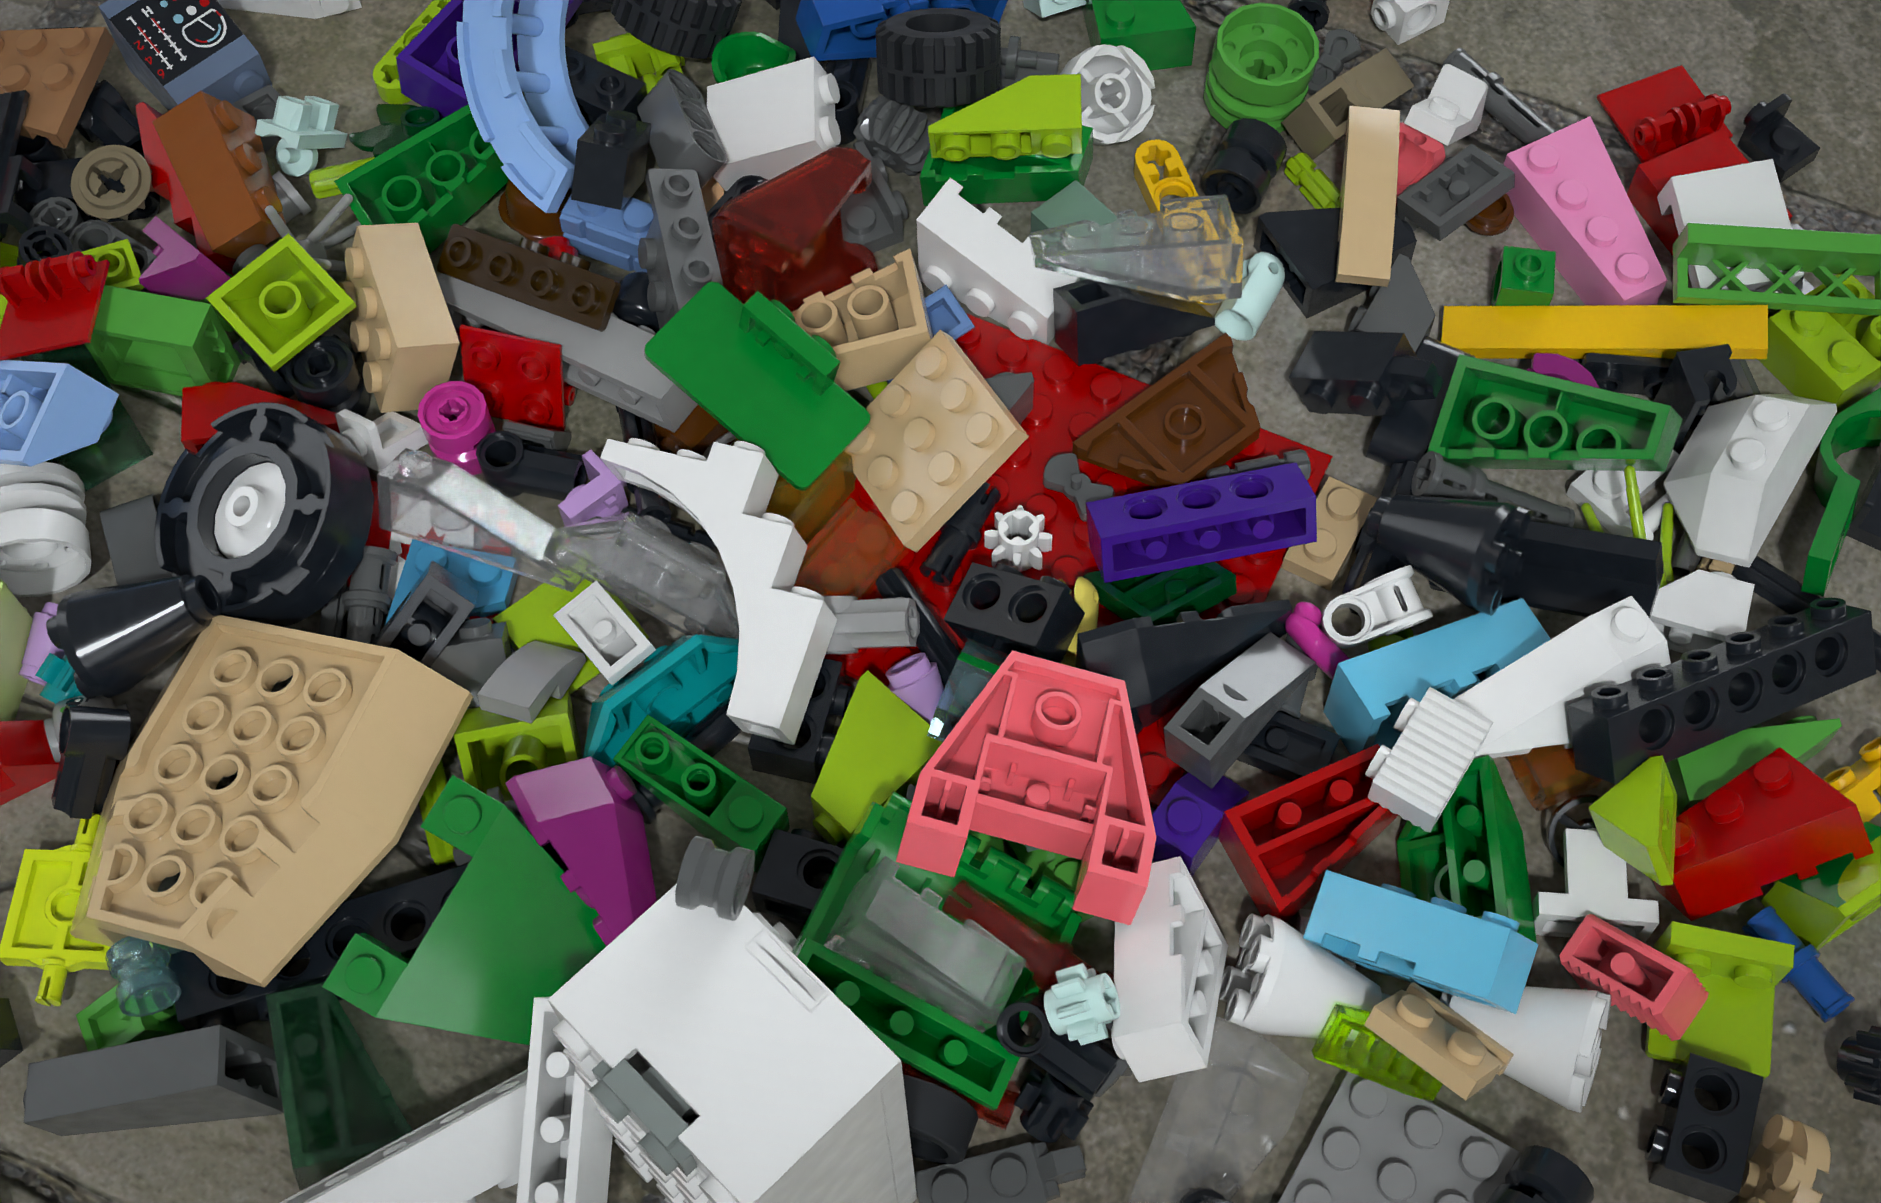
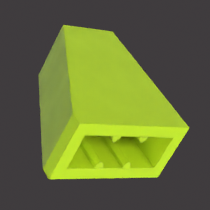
(874, 753)

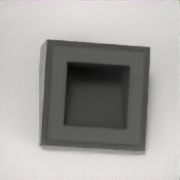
(539, 435)

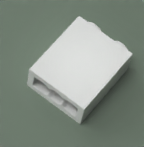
(774, 119)

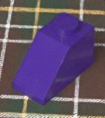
(1191, 818)

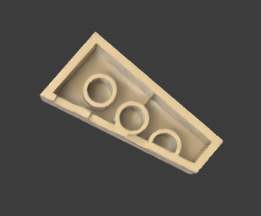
(871, 323)

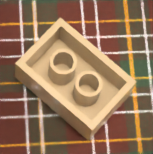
(398, 316)

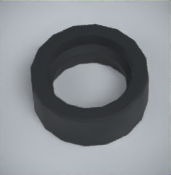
(938, 1122)

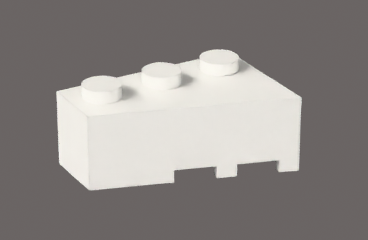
(985, 265)
(1167, 977)

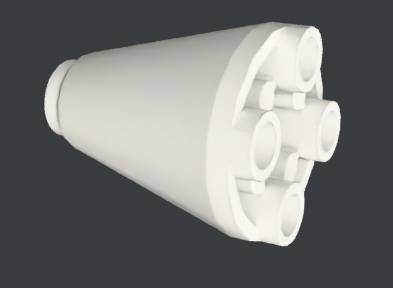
(1290, 983)

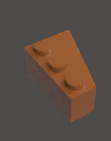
(221, 171)

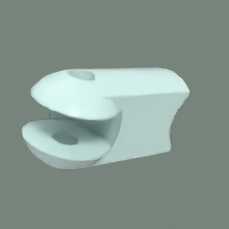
(1260, 287)

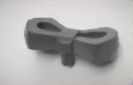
(1338, 49)
(1064, 476)

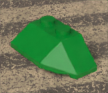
(1472, 851)

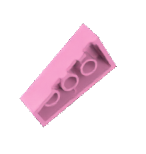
(1579, 209)

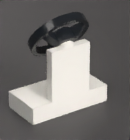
(1592, 883)

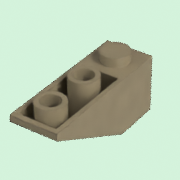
(1324, 115)

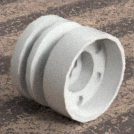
(42, 529)

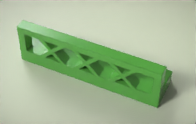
(1776, 250)

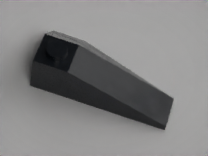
(1172, 660)

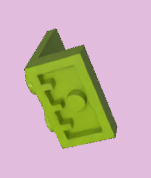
(1739, 1009)

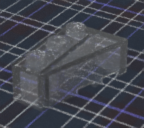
(923, 949)

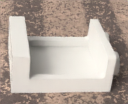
(1728, 196)

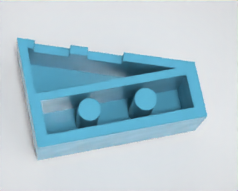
(1422, 940)

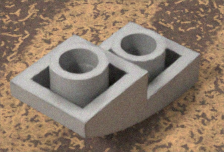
(529, 679)

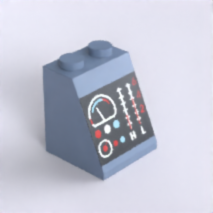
(185, 49)

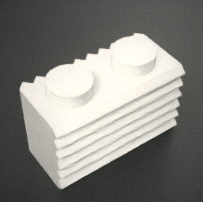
(1428, 758)

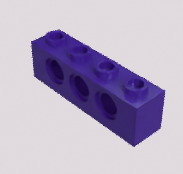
(1201, 522)

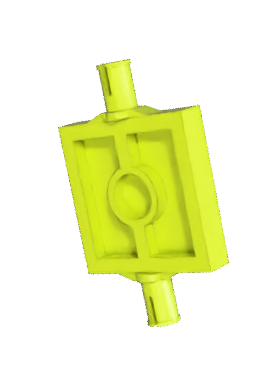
(44, 912)

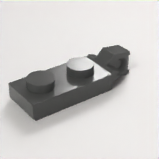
(1002, 1176)

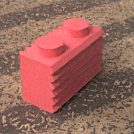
(1635, 976)

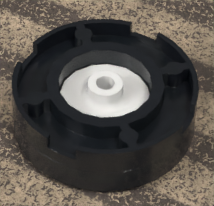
(267, 513)

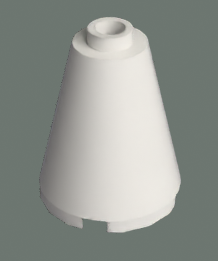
(1551, 1038)

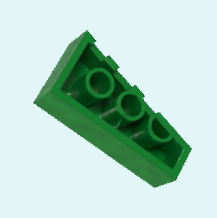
(1152, 28)

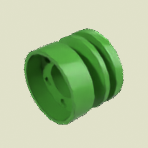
(1260, 65)

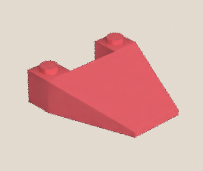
(1049, 766)

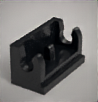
(1693, 382)

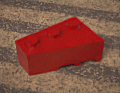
(1300, 831)
(1757, 831)

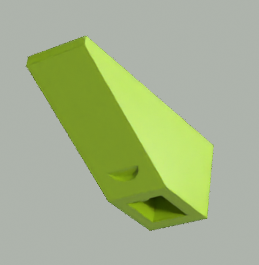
(1023, 119)

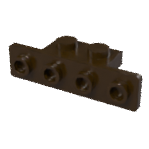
(530, 276)

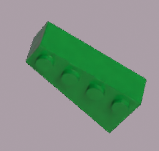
(428, 179)
(1541, 422)

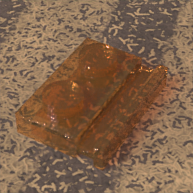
(850, 554)

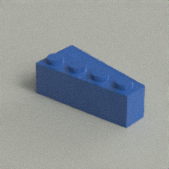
(849, 26)

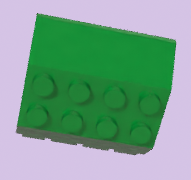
(907, 1025)

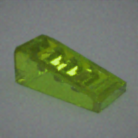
(1378, 1066)

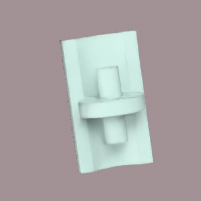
(303, 129)

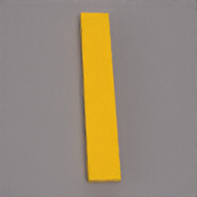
(1605, 329)

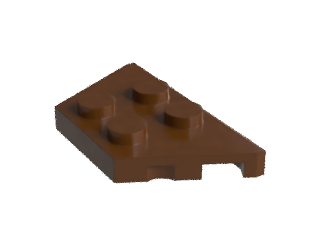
(1179, 424)

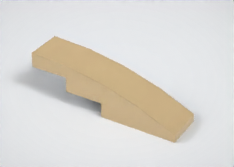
(1368, 196)

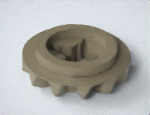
(113, 163)

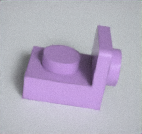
(600, 497)

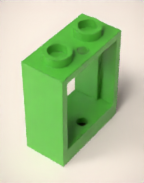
(160, 342)

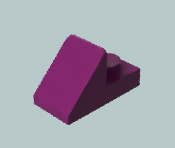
(179, 266)

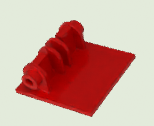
(1664, 112)
(50, 303)
(517, 376)

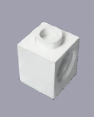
(1408, 17)

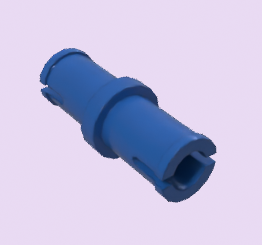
(1808, 973)

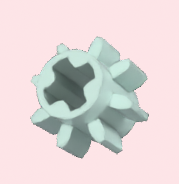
(1081, 1004)

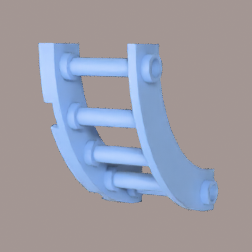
(532, 137)

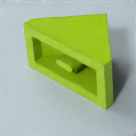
(1640, 820)

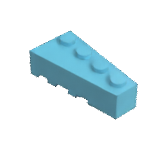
(1376, 686)

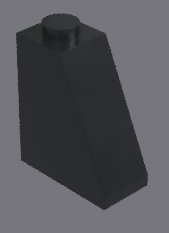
(1309, 253)

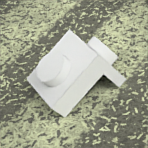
(380, 439)

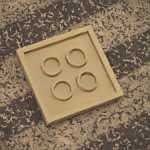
(932, 441)

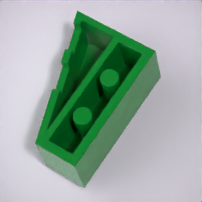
(1007, 181)

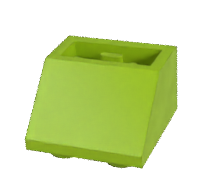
(1826, 353)

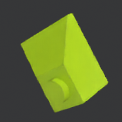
(281, 302)

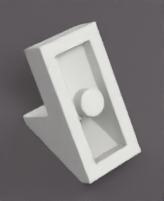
(1452, 107)
(604, 632)

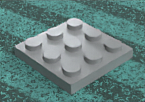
(1396, 1150)

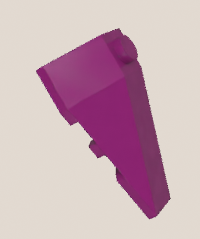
(598, 834)

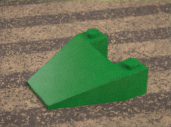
(496, 941)

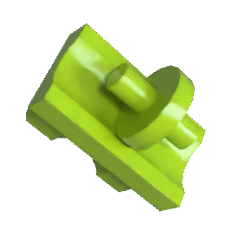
(635, 57)

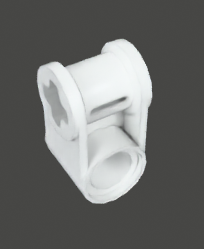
(1378, 608)

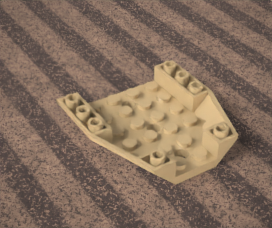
(314, 805)

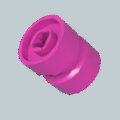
(455, 422)

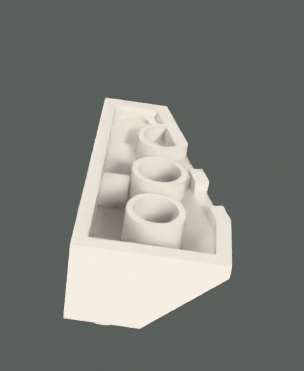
(1533, 693)

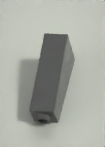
(154, 1084)

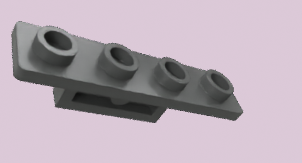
(678, 243)

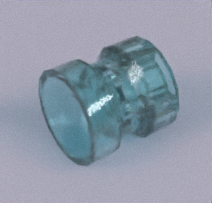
(143, 976)

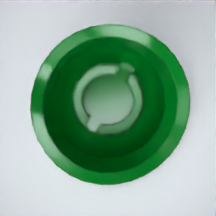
(748, 54)

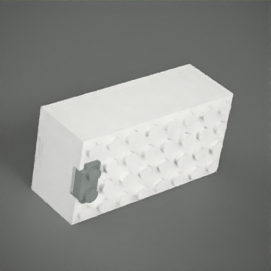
(734, 1067)

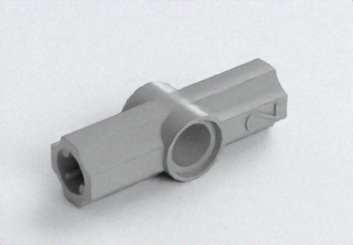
(872, 623)

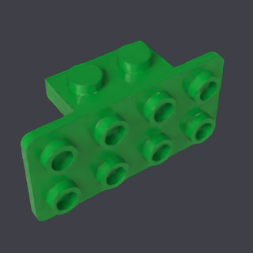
(760, 379)

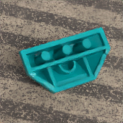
(673, 686)

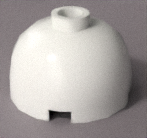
(1113, 92)

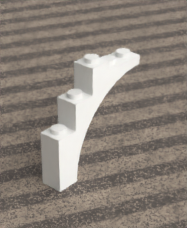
(780, 625)

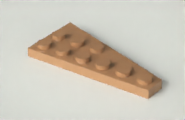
(56, 71)

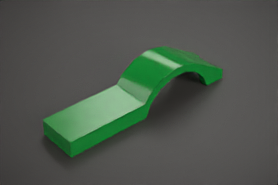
(1836, 488)

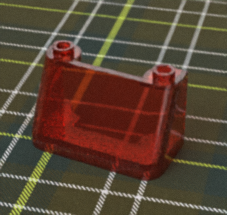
(790, 232)

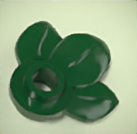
(397, 125)

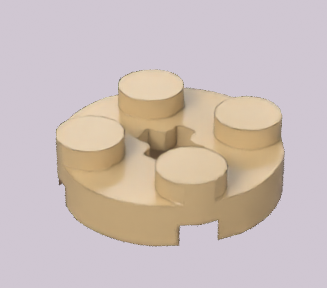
(1785, 1164)

